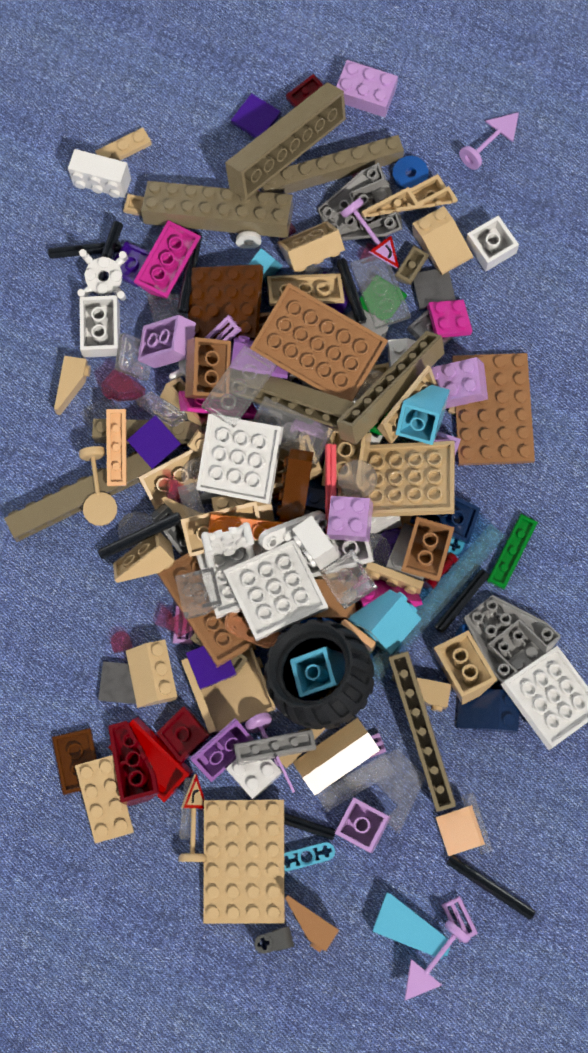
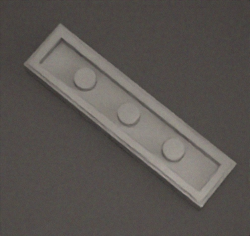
(274, 746)

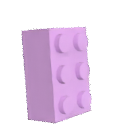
(367, 88)
(165, 341)
(464, 380)

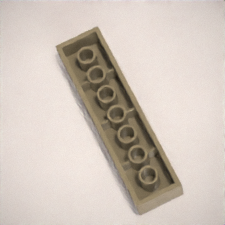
(286, 140)
(217, 209)

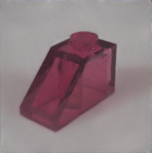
(121, 387)

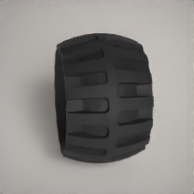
(345, 700)

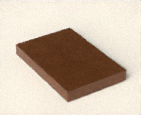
(72, 750)

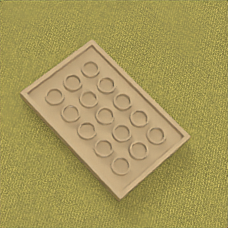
(412, 479)
(244, 861)

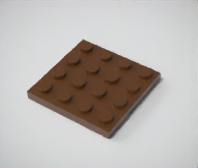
(226, 292)

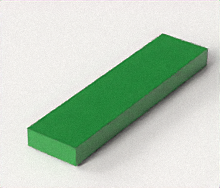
(512, 551)

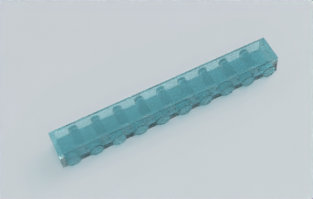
(443, 594)

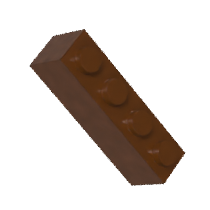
(296, 484)

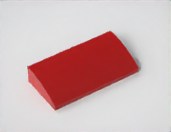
(168, 769)

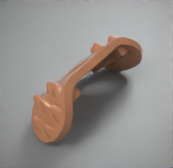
(238, 626)

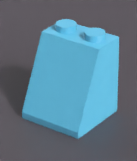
(423, 414)
(387, 620)
(318, 670)

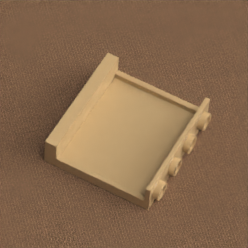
(233, 698)

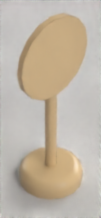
(99, 507)

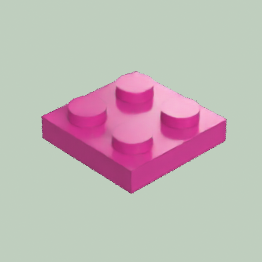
(449, 318)

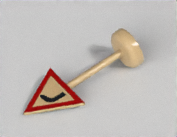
(193, 800)

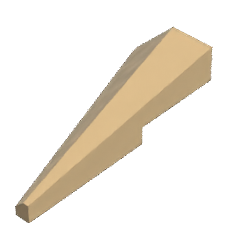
(424, 195)

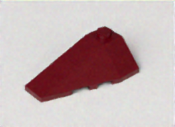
(133, 770)

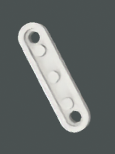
(283, 533)

